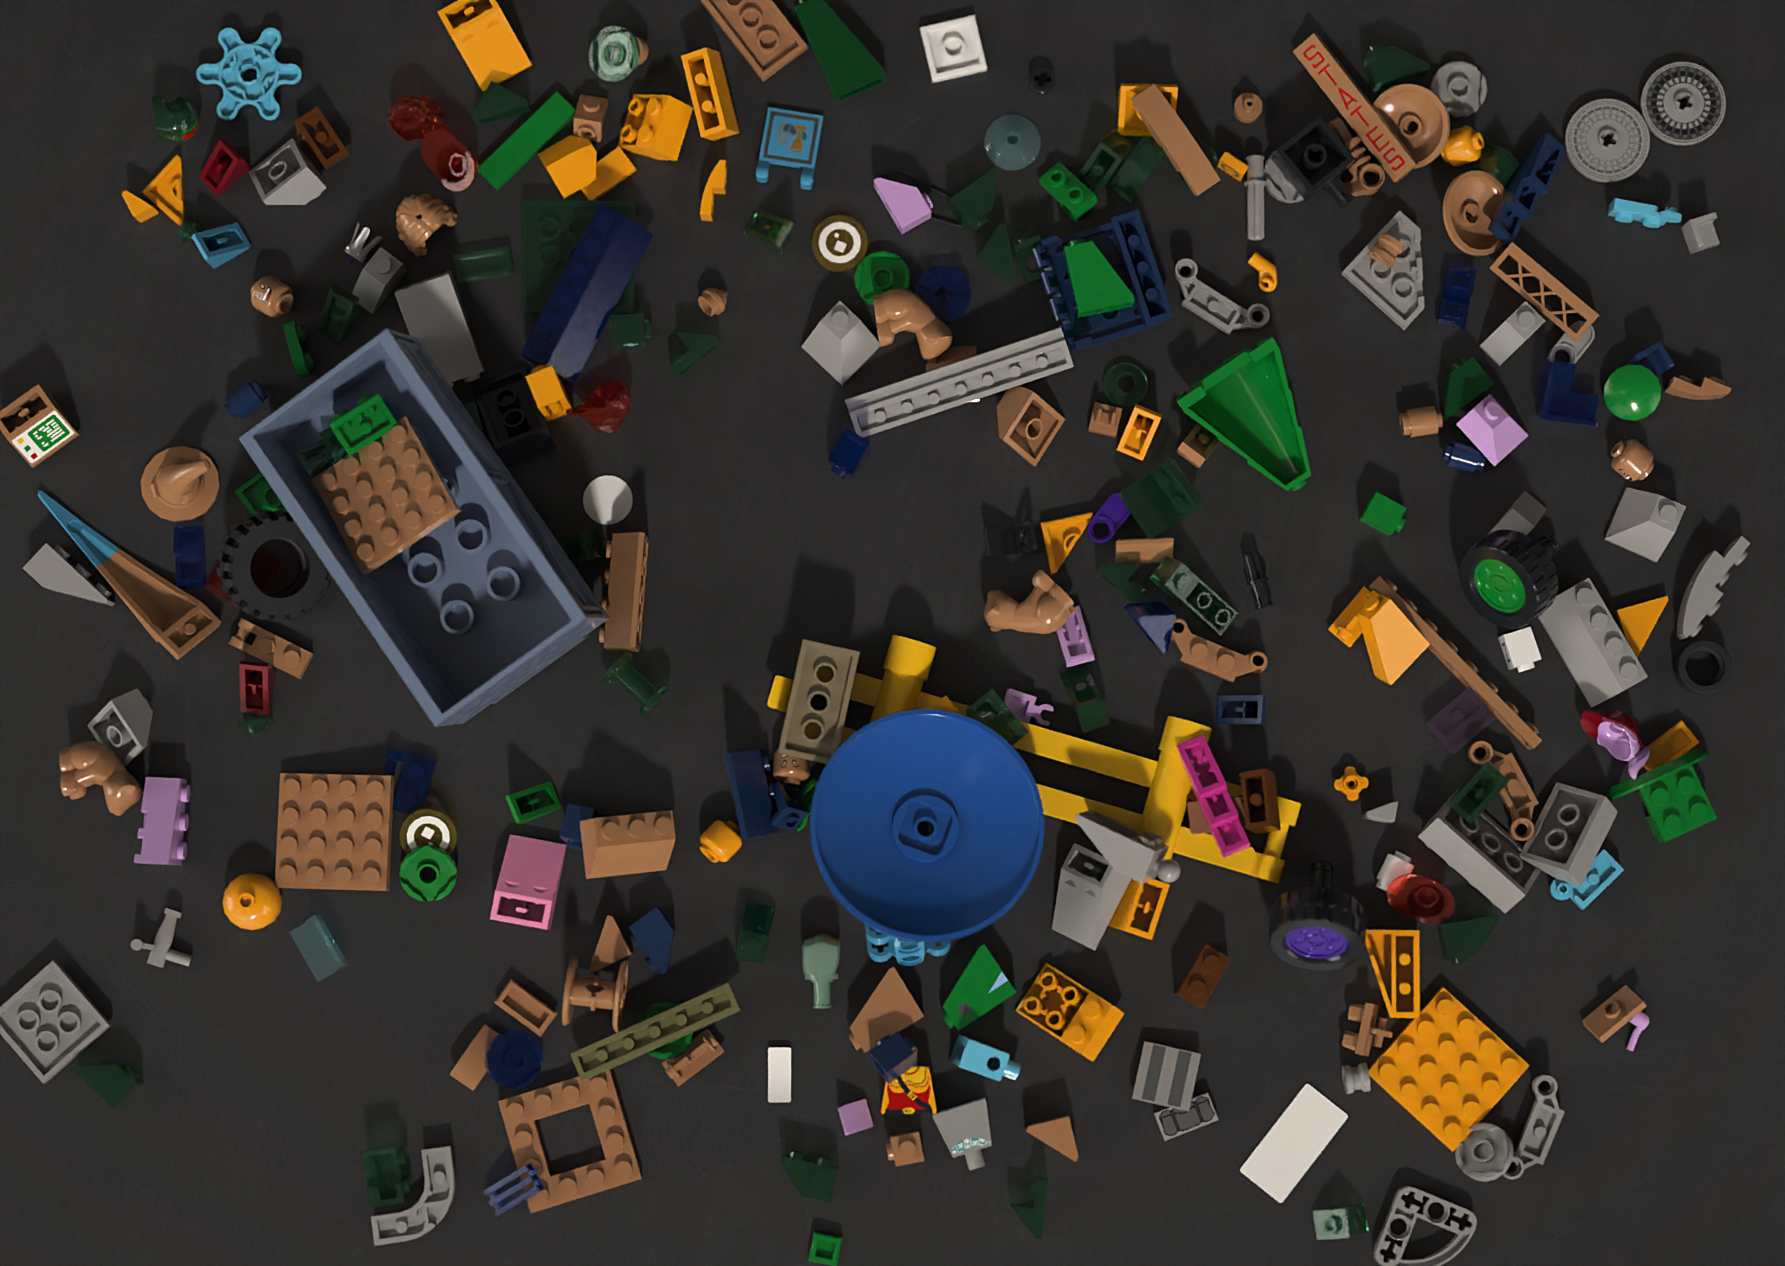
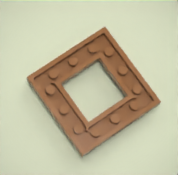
(620, 1158)

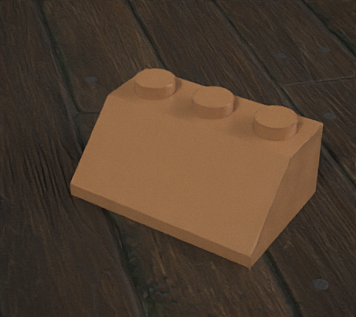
(627, 843)

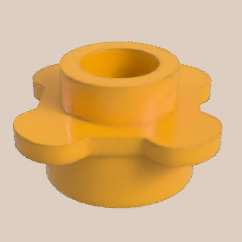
(1343, 783)

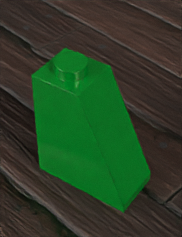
(1093, 280)

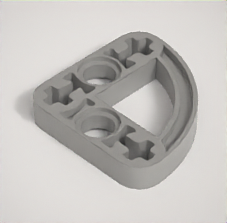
(1409, 1215)

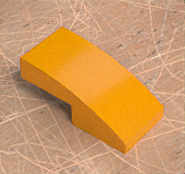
(715, 185)

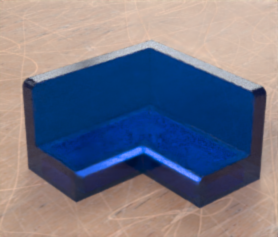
(1558, 400)

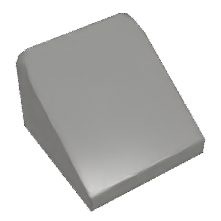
(1383, 813)

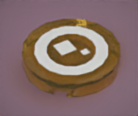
(839, 243)
(428, 827)

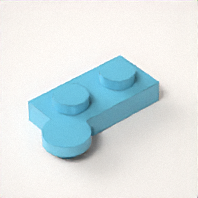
(1627, 210)
(1600, 875)

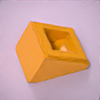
(140, 209)

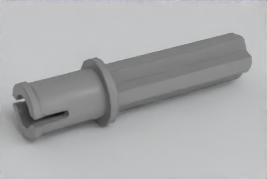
(1255, 197)

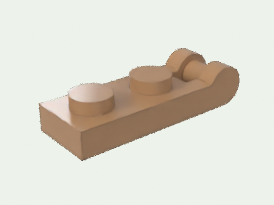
(272, 649)

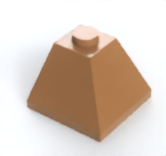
(1027, 423)

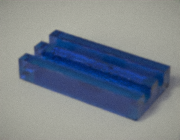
(496, 1199)

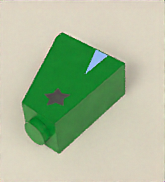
(977, 990)

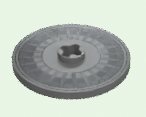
(1703, 97)

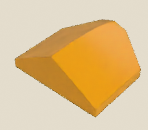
(570, 164)

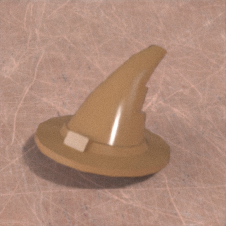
(180, 484)

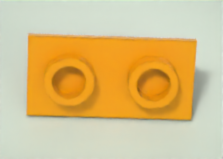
(1347, 625)

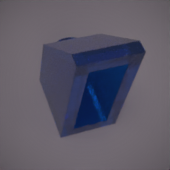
(849, 454)

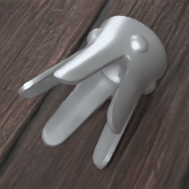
(355, 247)

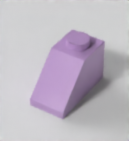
(904, 203)

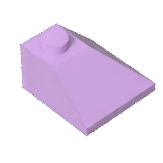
(1492, 429)

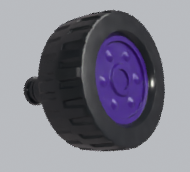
(1318, 924)

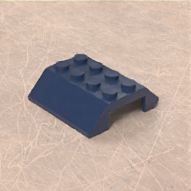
(1130, 255)

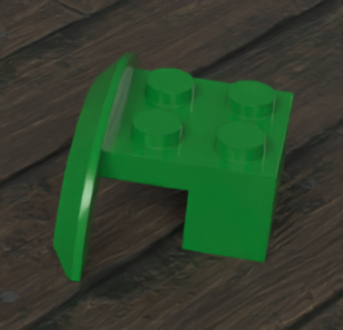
(1671, 796)

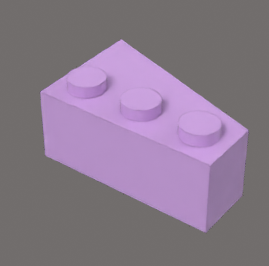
(164, 821)

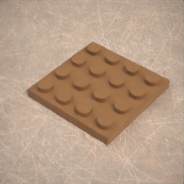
(386, 496)
(334, 831)

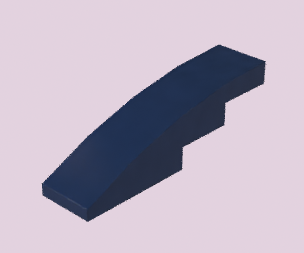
(1526, 187)

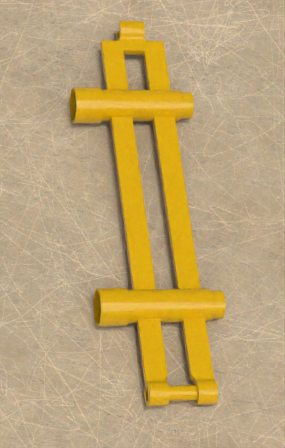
(1170, 789)

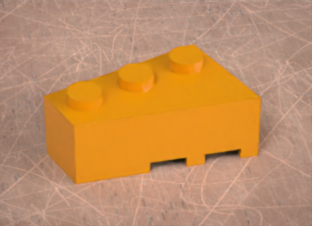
(1397, 968)

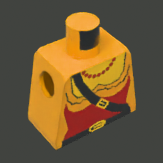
(910, 1093)

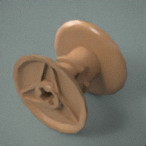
(582, 993)

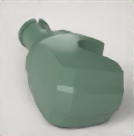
(820, 964)

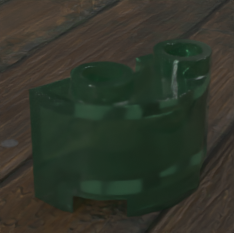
(995, 714)
(385, 1175)

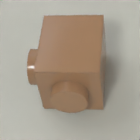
(905, 1148)

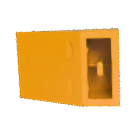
(484, 40)
(1069, 1012)

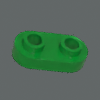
(301, 359)

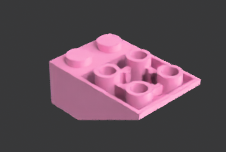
(528, 882)

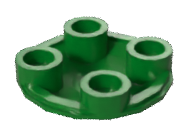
(1632, 392)

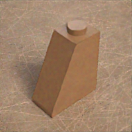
(886, 1012)

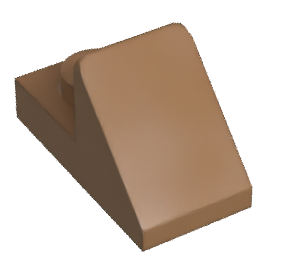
(1198, 445)

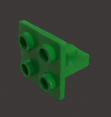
(362, 424)

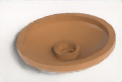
(1416, 103)
(1469, 210)

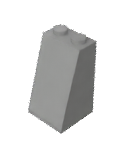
(441, 325)

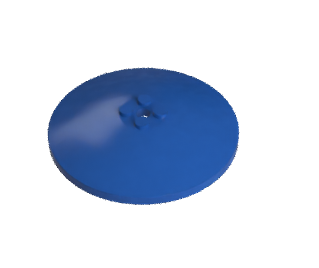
(937, 772)

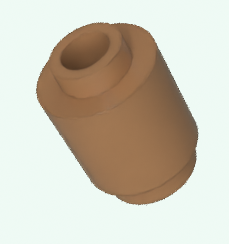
(1420, 421)

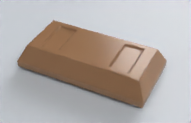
(526, 1008)

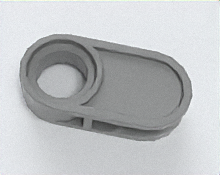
(1574, 348)

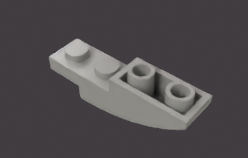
(1701, 594)

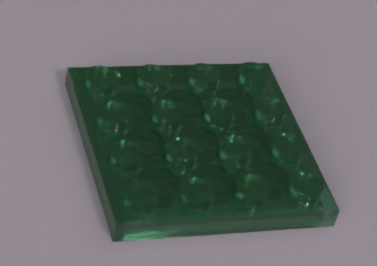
(548, 242)

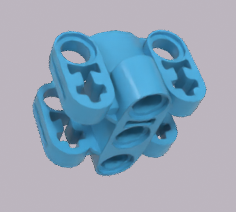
(905, 951)

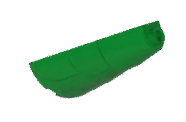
(1253, 413)

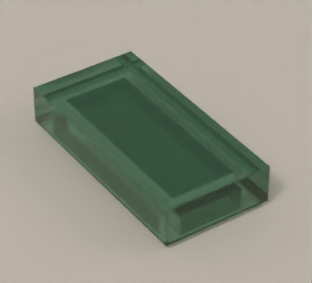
(483, 265)

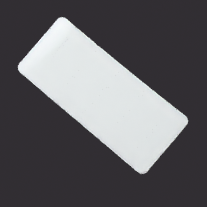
(779, 1074)

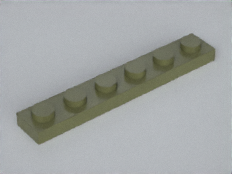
(655, 1032)

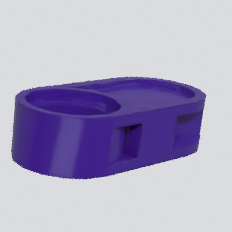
(1111, 513)

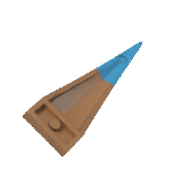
(161, 607)

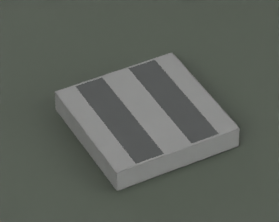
(1166, 1076)

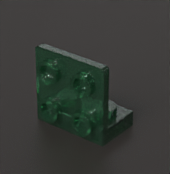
(1161, 498)

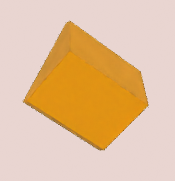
(1128, 118)

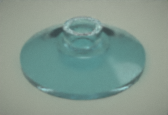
(1009, 155)

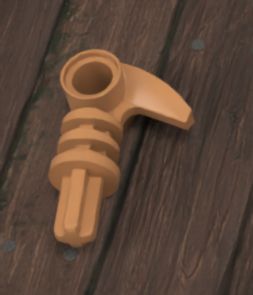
(1361, 165)

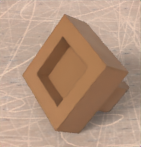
(1105, 419)

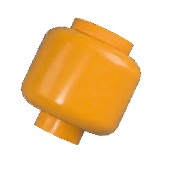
(1463, 146)
(720, 841)

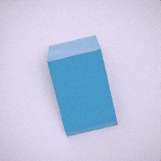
(221, 243)

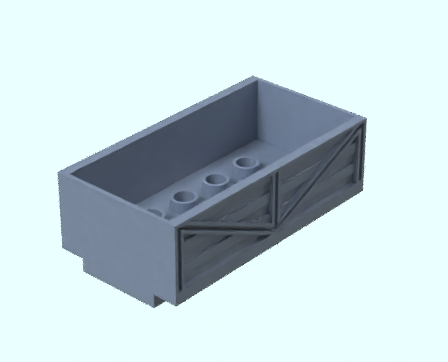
(475, 598)

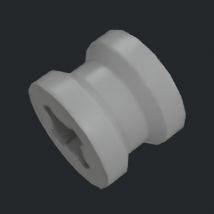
(1356, 1078)

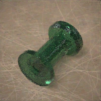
(636, 684)

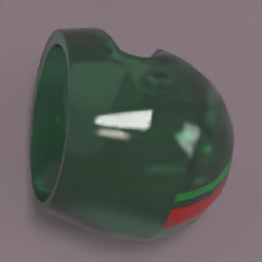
(174, 120)

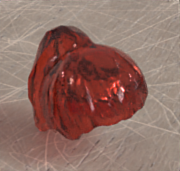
(415, 117)
(605, 407)

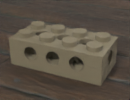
(836, 693)

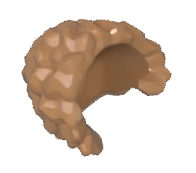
(416, 231)

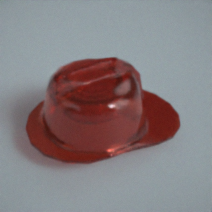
(449, 159)
(1421, 898)

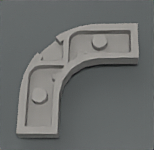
(431, 1207)

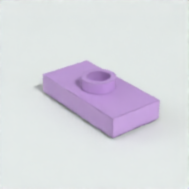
(1075, 640)

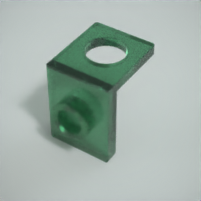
(1022, 252)
(256, 724)
(1340, 1222)

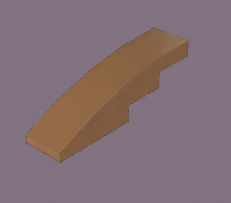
(1175, 139)

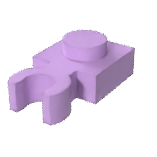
(1023, 707)

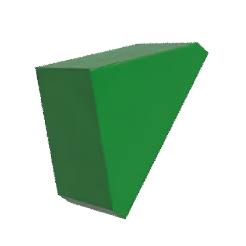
(533, 802)

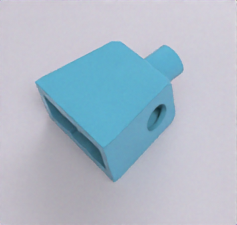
(974, 1056)

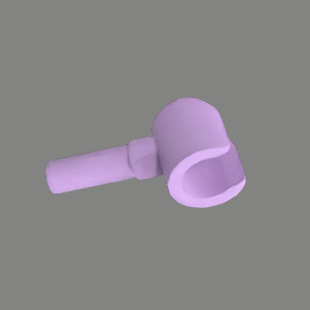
(1641, 1021)

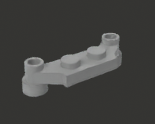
(1214, 306)
(1539, 1128)

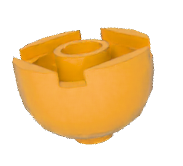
(252, 901)

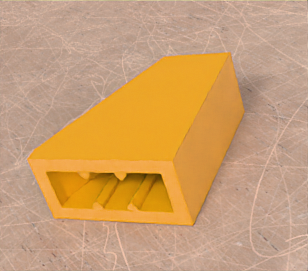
(1389, 638)

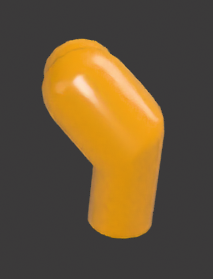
(1266, 270)

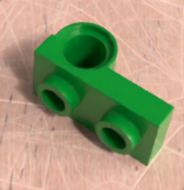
(1068, 191)

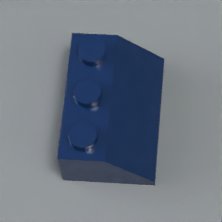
(751, 792)

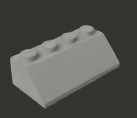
(1591, 643)
(1481, 855)

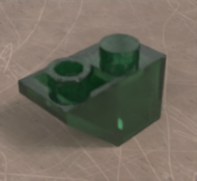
(811, 1178)

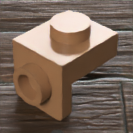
(590, 117)

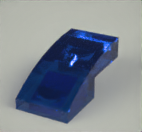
(1456, 296)
(190, 556)

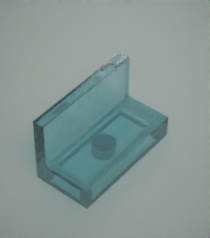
(318, 948)

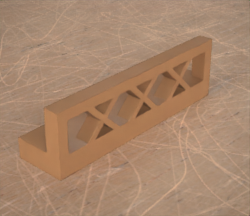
(1551, 283)

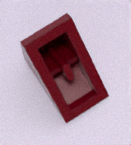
(223, 168)
(256, 687)

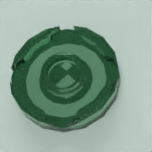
(614, 54)

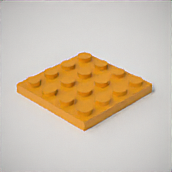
(1447, 1069)

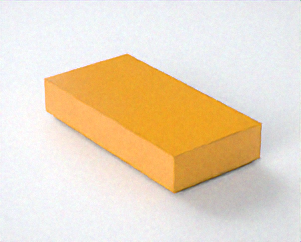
(610, 172)
(1670, 745)

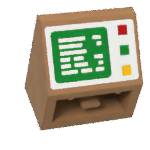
(36, 425)

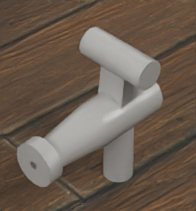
(161, 946)

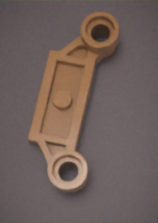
(1213, 657)
(1516, 794)

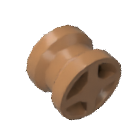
(1386, 250)

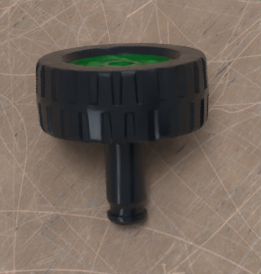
(1510, 577)

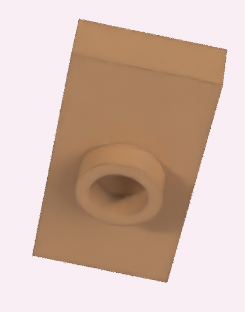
(1613, 1013)

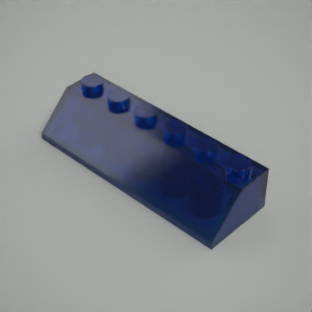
(587, 293)

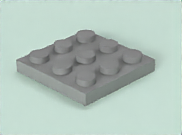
(50, 1021)

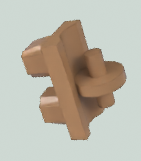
(1362, 1042)

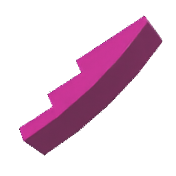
(1213, 796)

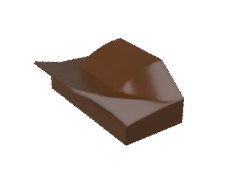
(319, 140)

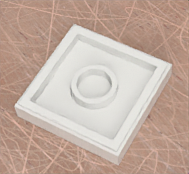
(953, 48)

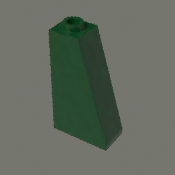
(839, 54)

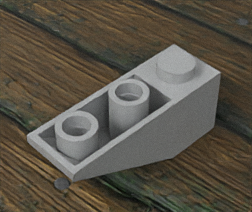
(55, 572)

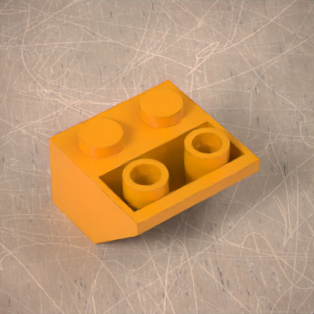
(655, 126)
(1140, 908)

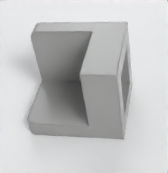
(1700, 233)

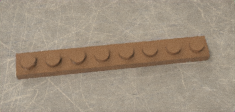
(1463, 670)

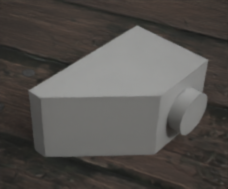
(378, 279)
(1512, 333)

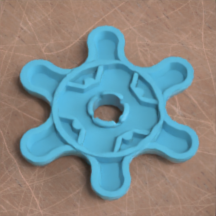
(239, 58)

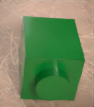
(1384, 514)

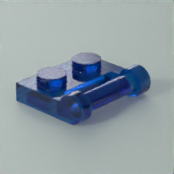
(414, 780)

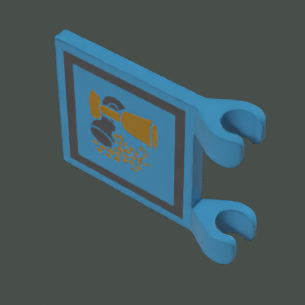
(790, 141)

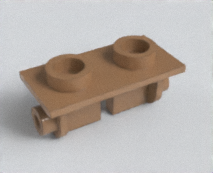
(698, 1055)

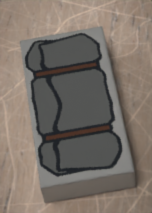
(1176, 1122)

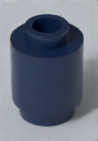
(245, 400)
(1463, 456)

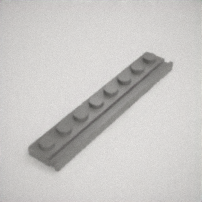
(959, 382)

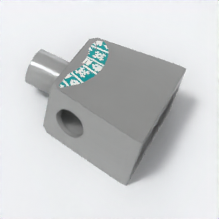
(966, 1130)

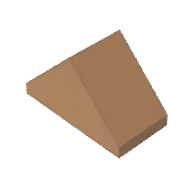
(611, 946)
(1057, 1134)

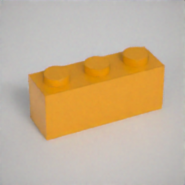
(710, 94)
(548, 392)

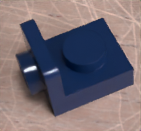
(790, 805)

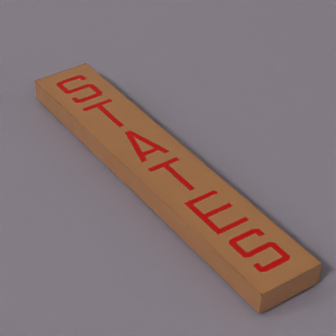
(1355, 107)

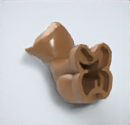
(906, 311)
(1040, 613)
(93, 764)

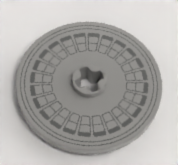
(1586, 147)

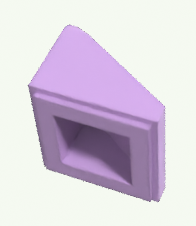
(855, 1116)

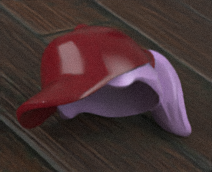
(1619, 735)

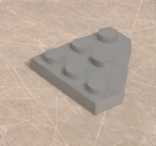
(1394, 289)

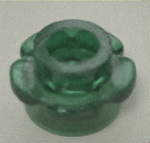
(187, 229)

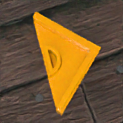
(167, 190)
(1061, 537)
(1639, 620)

